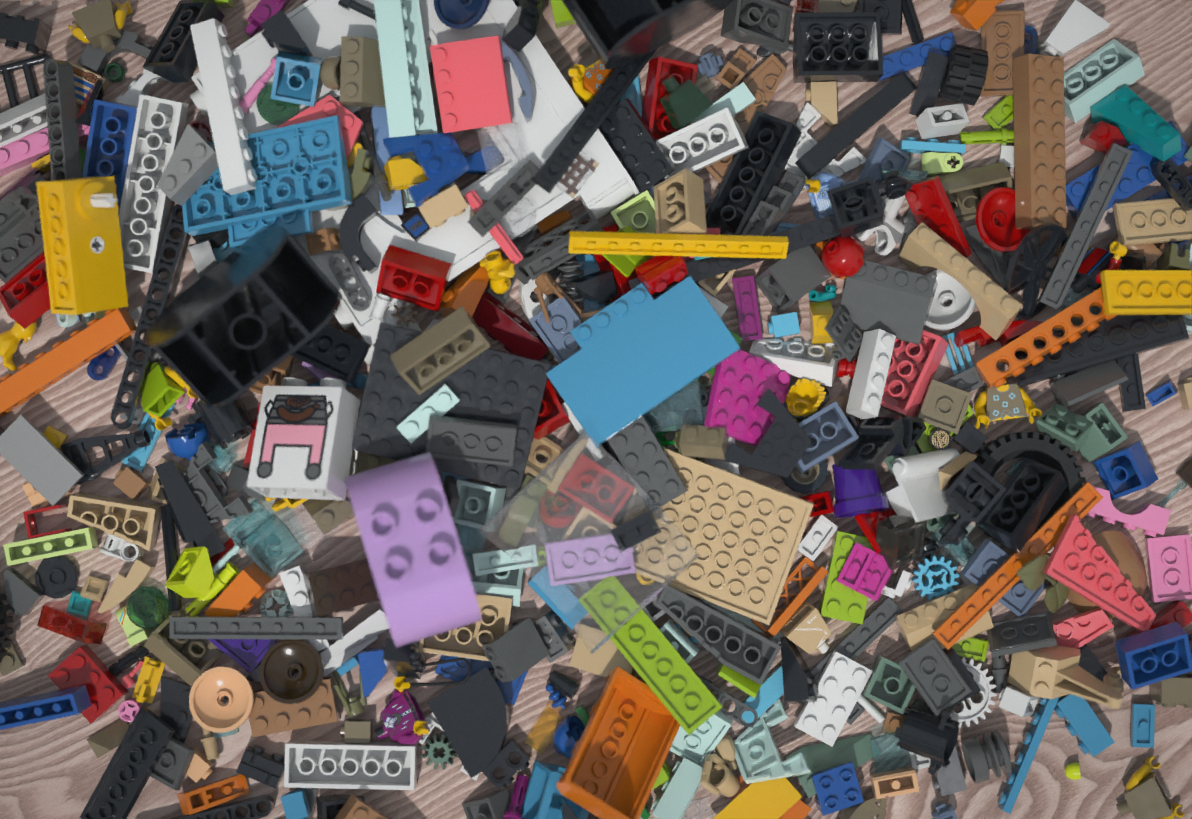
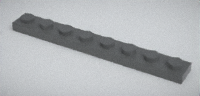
(1085, 226)
(256, 627)

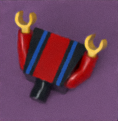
(1096, 261)

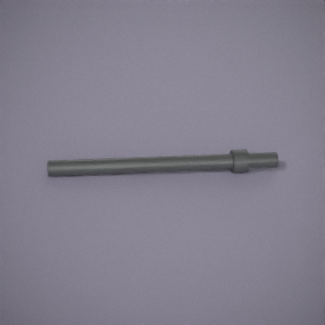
(380, 180)

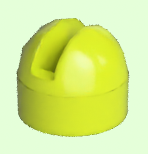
(1073, 771)

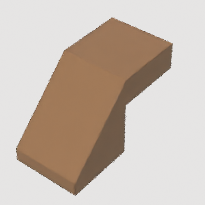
(736, 69)

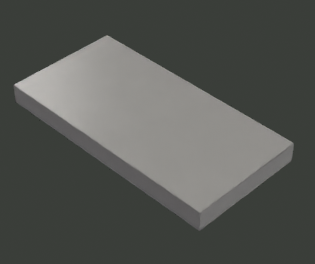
(38, 460)

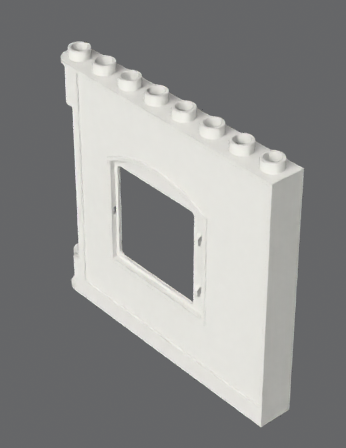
(456, 242)

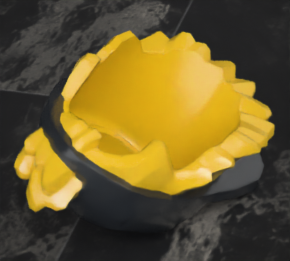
(805, 399)

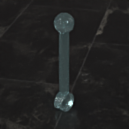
(1180, 485)

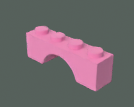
(1148, 518)

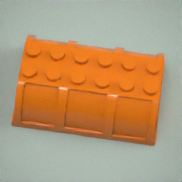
(619, 750)

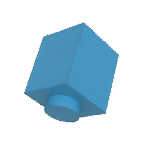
(296, 804)

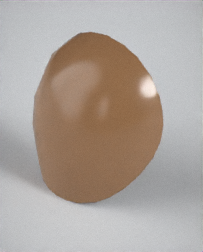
(1126, 558)

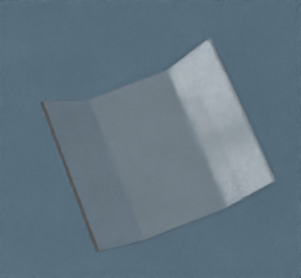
(565, 543)

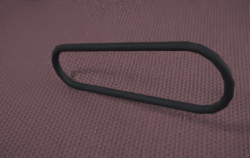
(446, 683)

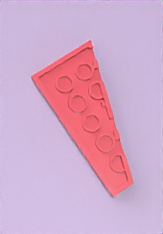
(1092, 574)

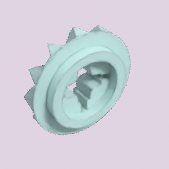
(281, 598)

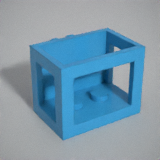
(543, 797)

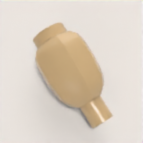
(726, 751)

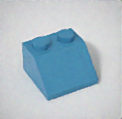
(296, 78)

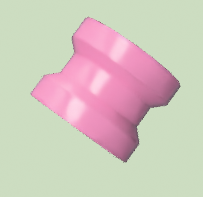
(126, 712)

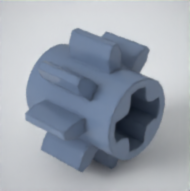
(710, 65)
(943, 811)

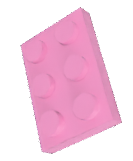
(1169, 567)

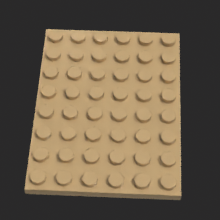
(742, 536)

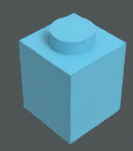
(783, 325)

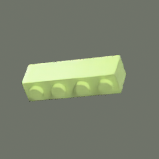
(50, 546)

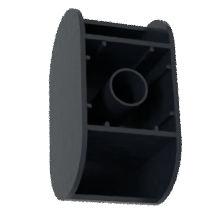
(631, 28)
(244, 317)

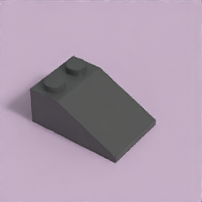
(757, 23)

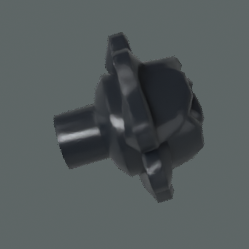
(929, 547)

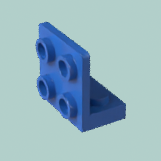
(837, 788)

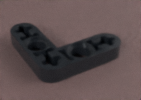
(1185, 191)

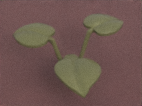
(1033, 578)

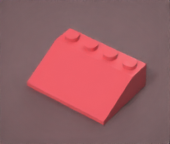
(471, 84)
(911, 372)

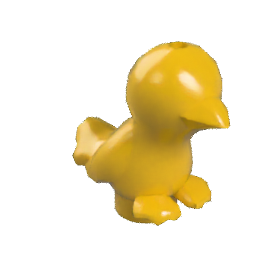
(499, 271)
(10, 341)

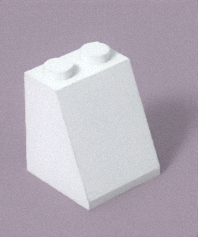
(1072, 30)

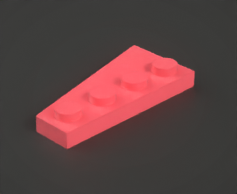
(1081, 628)

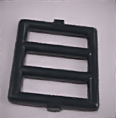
(26, 65)

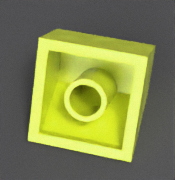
(192, 573)

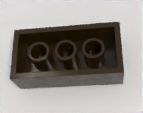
(341, 587)

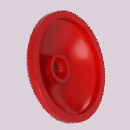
(1000, 207)

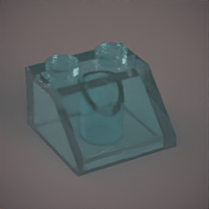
(272, 546)

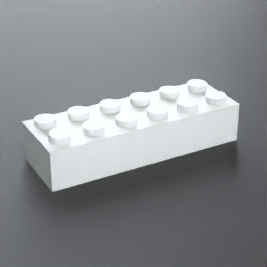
(350, 765)

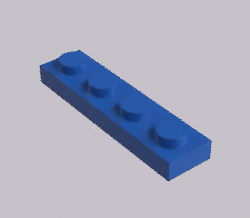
(916, 55)

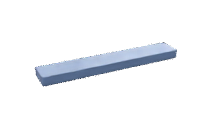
(381, 131)

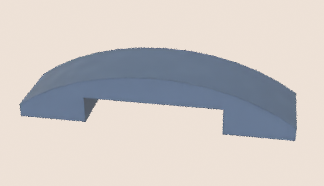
(526, 101)

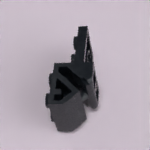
(882, 438)

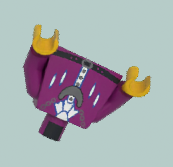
(402, 716)

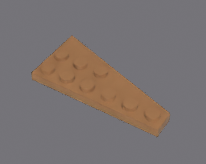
(762, 85)

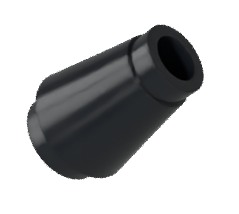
(564, 684)

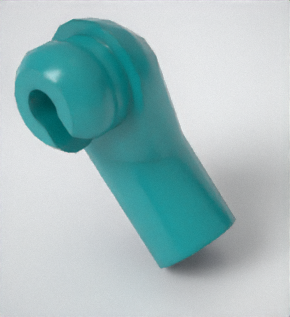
(819, 296)

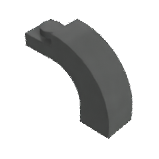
(97, 60)

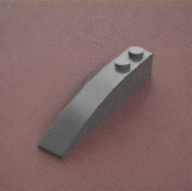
(724, 636)

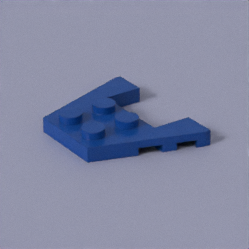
(437, 156)

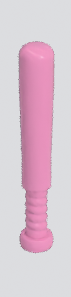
(250, 97)

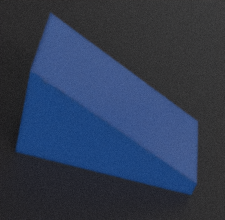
(1162, 393)

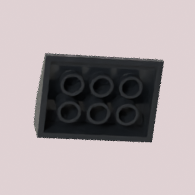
(837, 47)

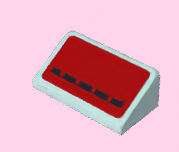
(219, 560)

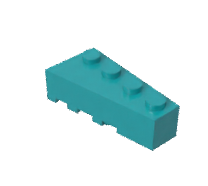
(1137, 123)

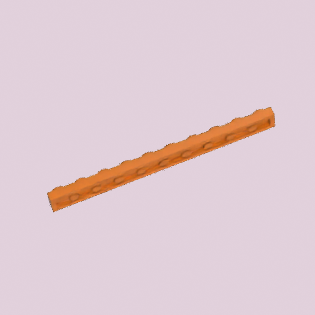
(1005, 576)

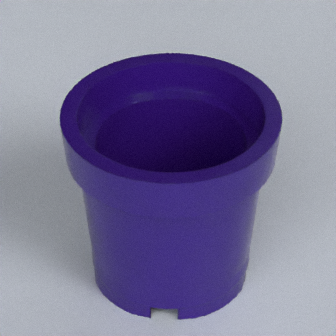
(857, 492)

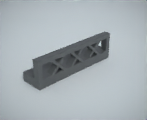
(549, 257)

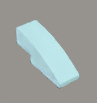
(735, 100)

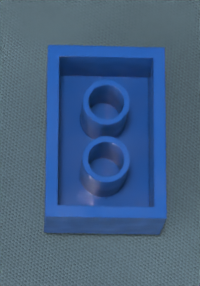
(1154, 655)

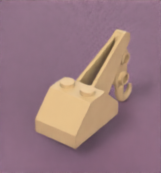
(1056, 673)

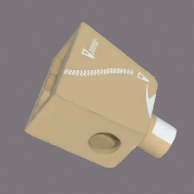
(807, 629)

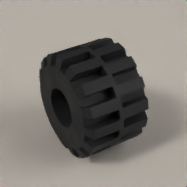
(964, 74)

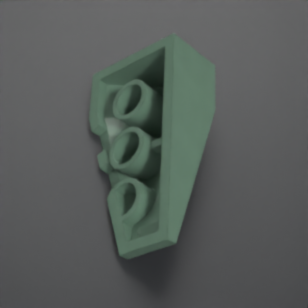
(823, 757)

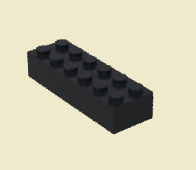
(752, 173)

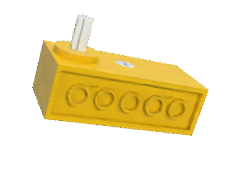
(82, 245)

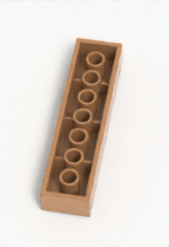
(1039, 141)

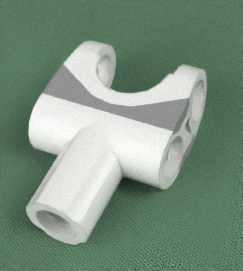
(889, 232)

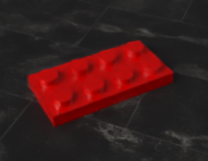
(932, 207)

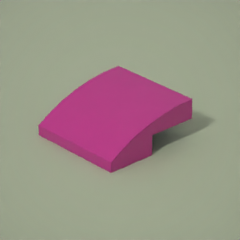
(865, 572)

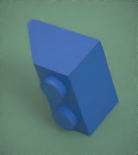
(1126, 470)
(371, 668)

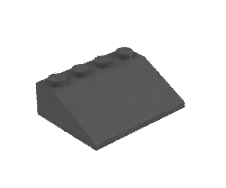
(889, 300)

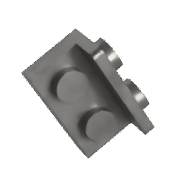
(554, 635)

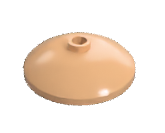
(207, 699)

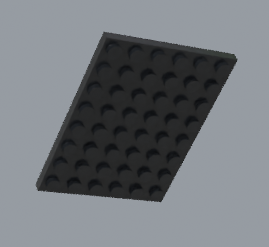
(490, 389)

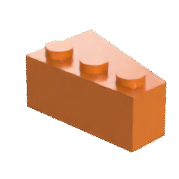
(241, 592)

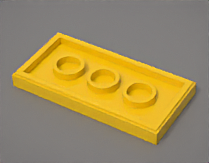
(762, 801)

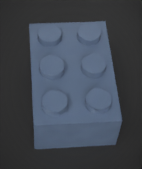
(829, 434)

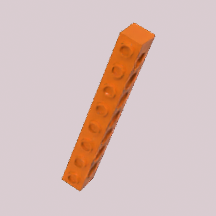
(1043, 332)

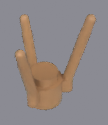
(548, 285)

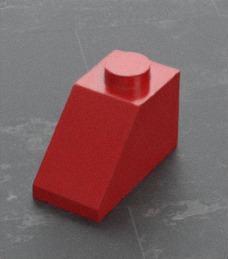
(1101, 136)

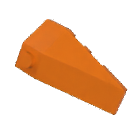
(466, 291)

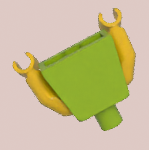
(161, 391)

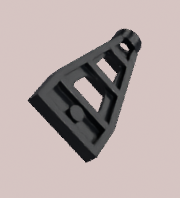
(77, 452)

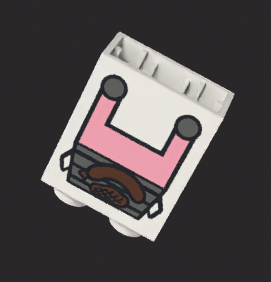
(304, 440)

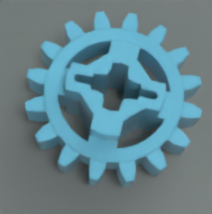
(927, 588)

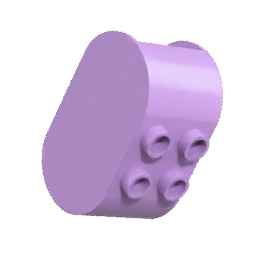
(413, 549)

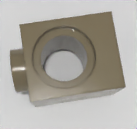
(357, 730)

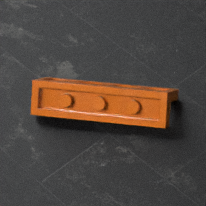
(797, 599)

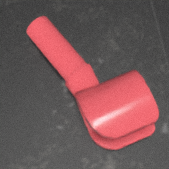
(127, 681)

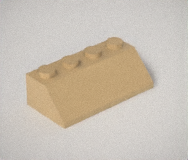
(920, 622)

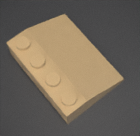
(468, 639)

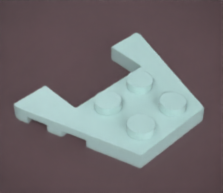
(759, 755)

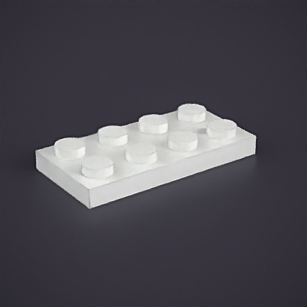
(838, 693)

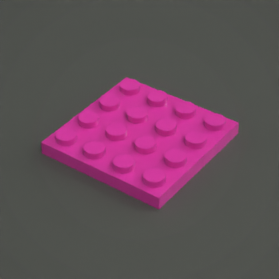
(736, 391)

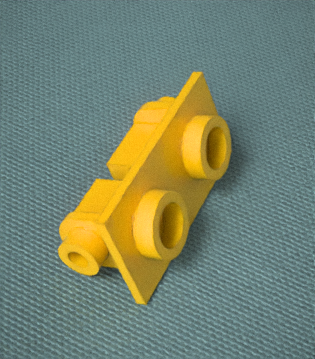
(148, 680)

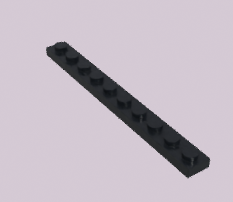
(589, 122)
(798, 238)

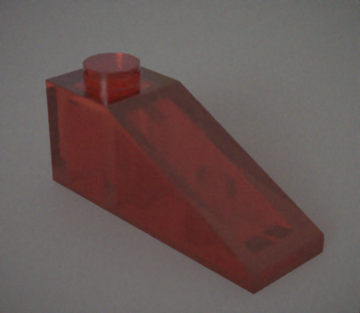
(72, 625)

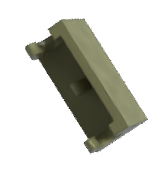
(1171, 261)

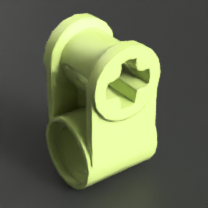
(937, 162)

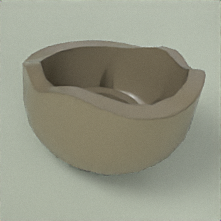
(330, 72)

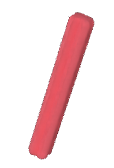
(497, 231)

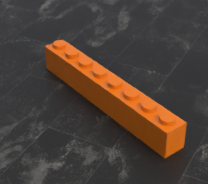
(64, 358)

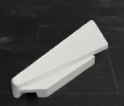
(354, 641)

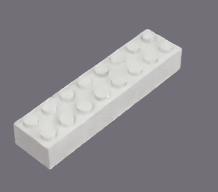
(143, 204)

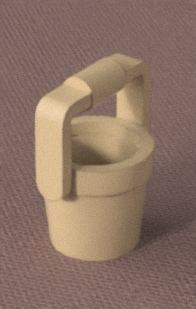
(718, 777)

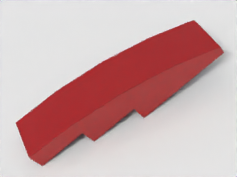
(983, 339)

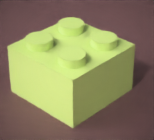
(637, 214)

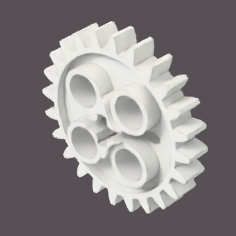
(986, 694)

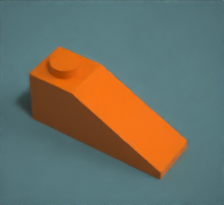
(213, 794)

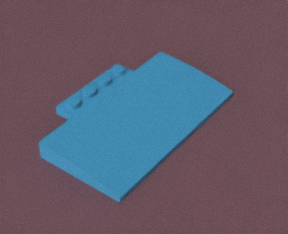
(297, 173)
(639, 356)

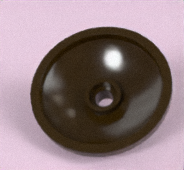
(278, 670)

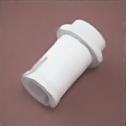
(379, 307)

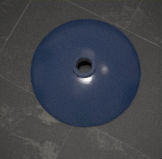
(460, 13)

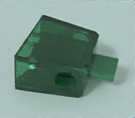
(683, 102)

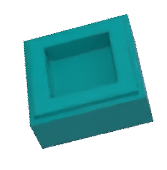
(79, 605)

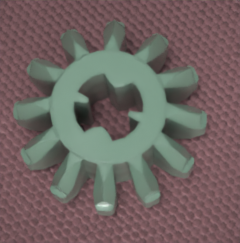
(439, 759)

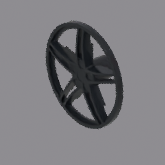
(1032, 267)

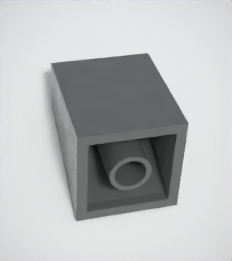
(792, 278)

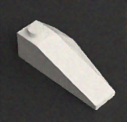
(799, 358)

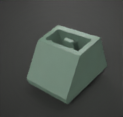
(1065, 426)
(1103, 435)

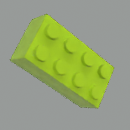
(837, 599)

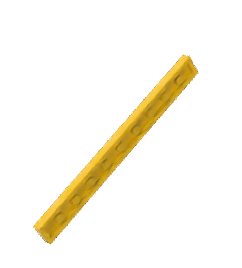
(677, 244)

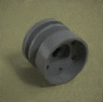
(987, 756)

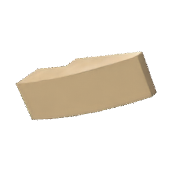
(126, 584)

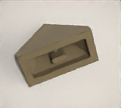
(108, 738)

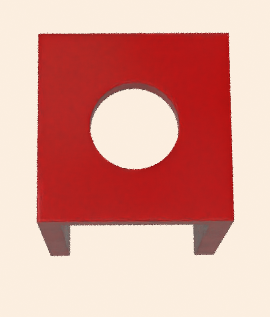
(30, 519)

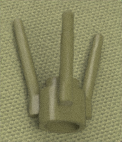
(352, 704)

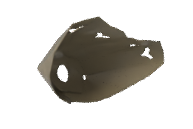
(865, 810)

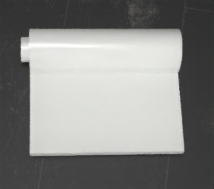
(920, 482)

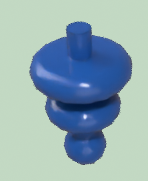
(554, 695)

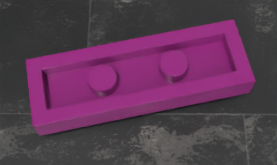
(747, 308)

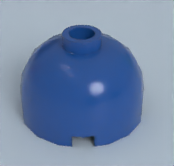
(187, 440)
(567, 734)

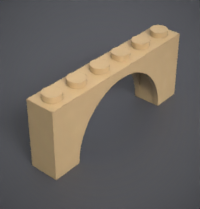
(995, 304)

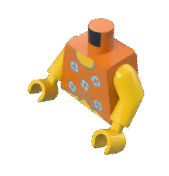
(588, 80)

